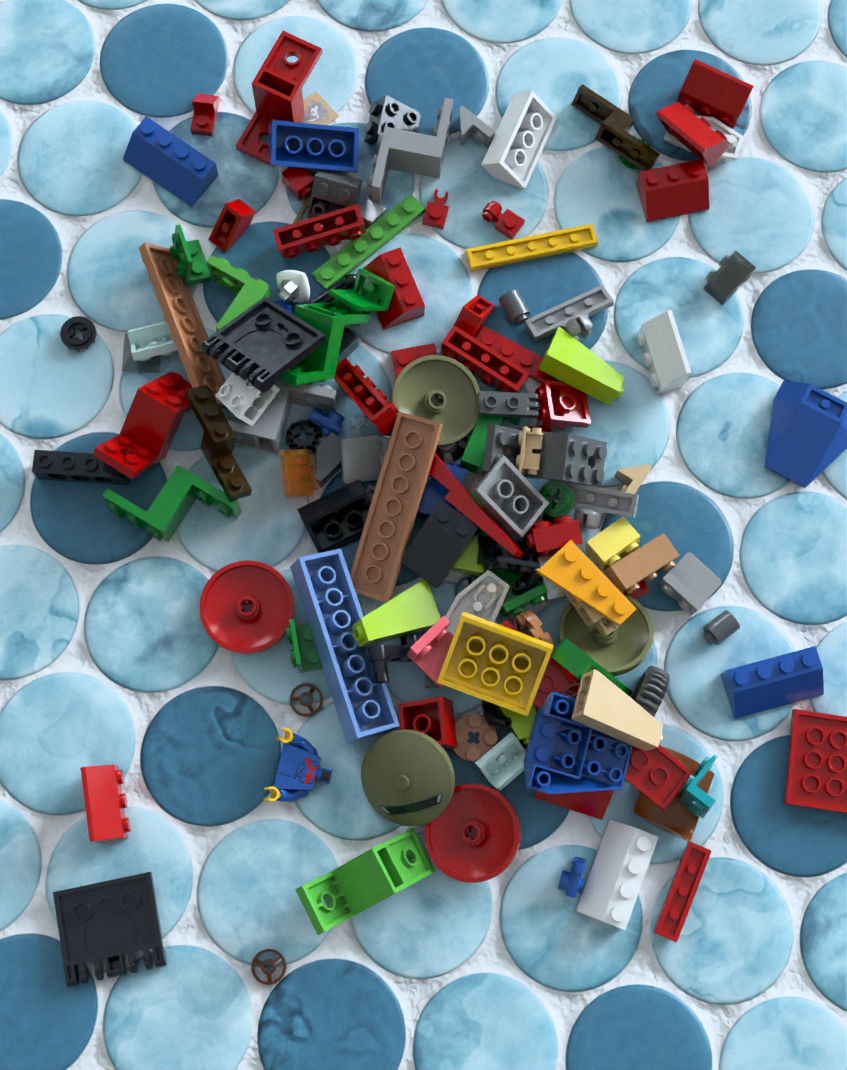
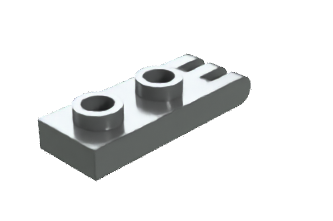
(507, 404)

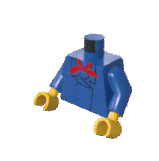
(297, 769)

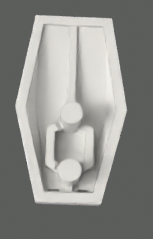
(734, 139)
(479, 598)

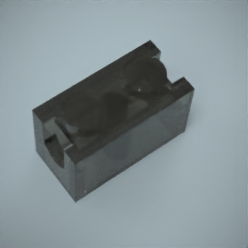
(729, 277)

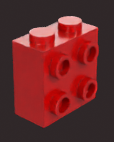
(546, 536)

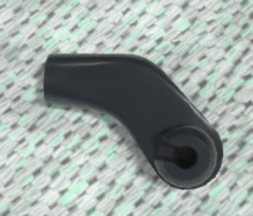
(527, 580)
(494, 717)

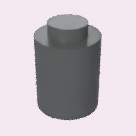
(514, 307)
(720, 628)

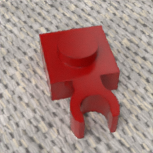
(436, 212)

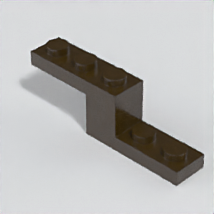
(615, 128)
(218, 442)

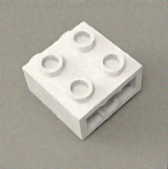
(244, 399)

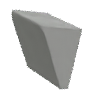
(370, 212)

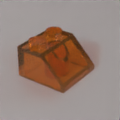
(297, 474)

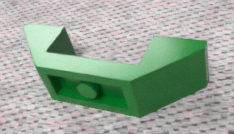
(580, 663)

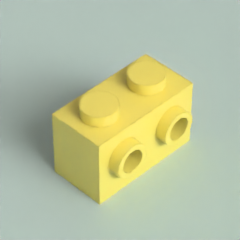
(613, 543)

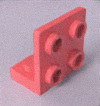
(432, 649)

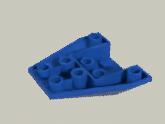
(805, 432)
(570, 755)

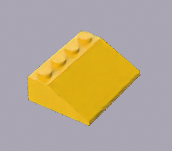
(495, 663)

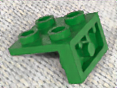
(189, 258)
(304, 654)

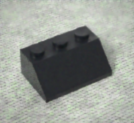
(336, 517)

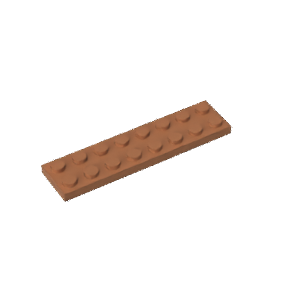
(182, 318)
(394, 506)

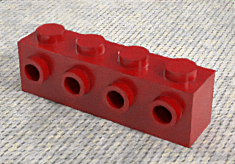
(319, 231)
(484, 361)
(365, 397)

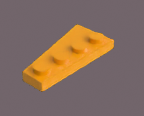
(582, 579)

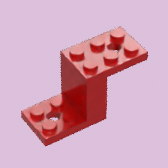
(278, 91)
(148, 426)

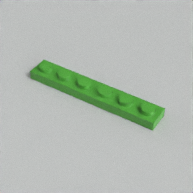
(364, 247)

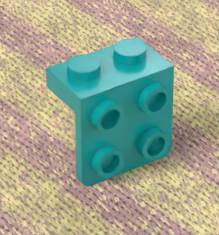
(695, 799)

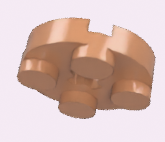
(532, 626)
(487, 737)

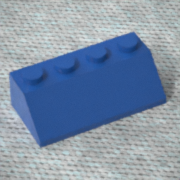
(313, 146)
(170, 161)
(774, 682)

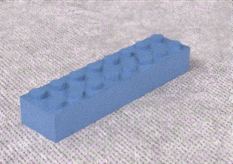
(331, 611)

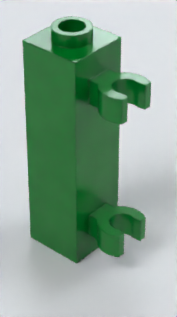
(474, 453)

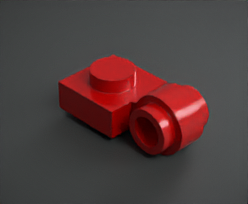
(507, 223)

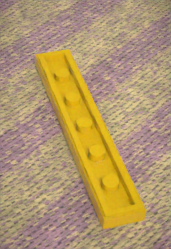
(531, 247)

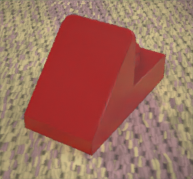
(204, 114)

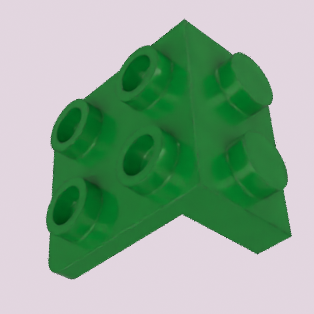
(368, 294)
(514, 603)

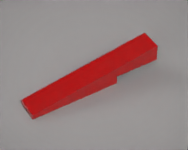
(469, 506)

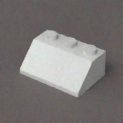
(664, 353)

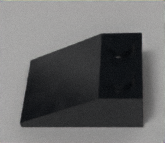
(439, 544)

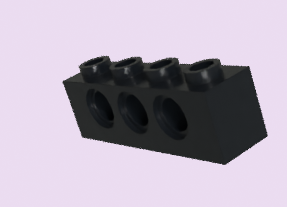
(75, 468)

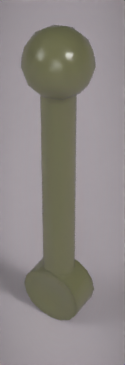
(306, 201)

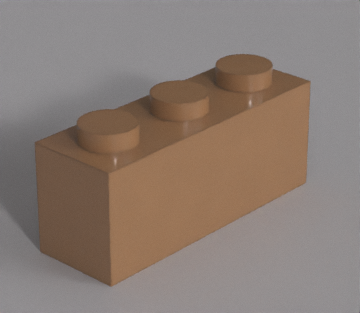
(642, 564)

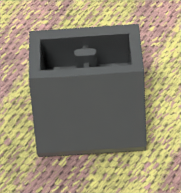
(333, 192)

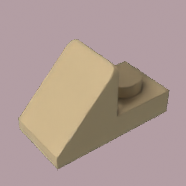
(633, 477)

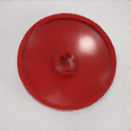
(246, 607)
(474, 834)

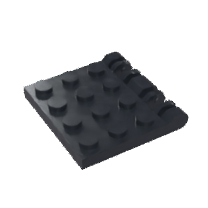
(263, 343)
(107, 923)

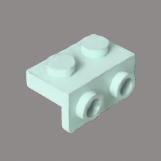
(151, 341)
(502, 762)

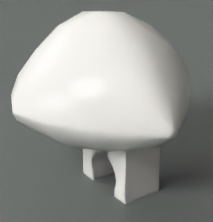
(293, 286)

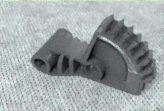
(651, 689)

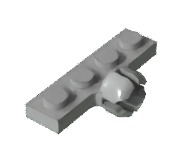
(570, 315)
(594, 502)

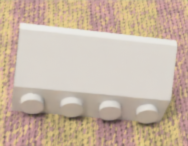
(519, 139)
(617, 874)

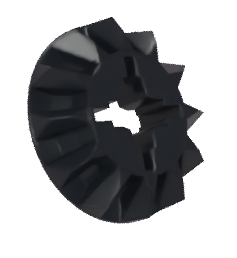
(82, 324)
(295, 431)

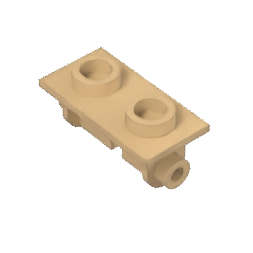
(527, 459)

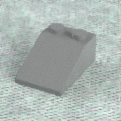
(510, 498)

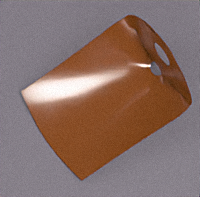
(675, 817)

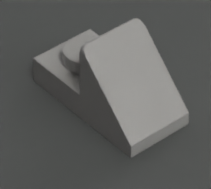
(472, 125)

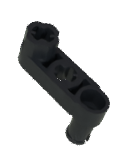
(381, 654)

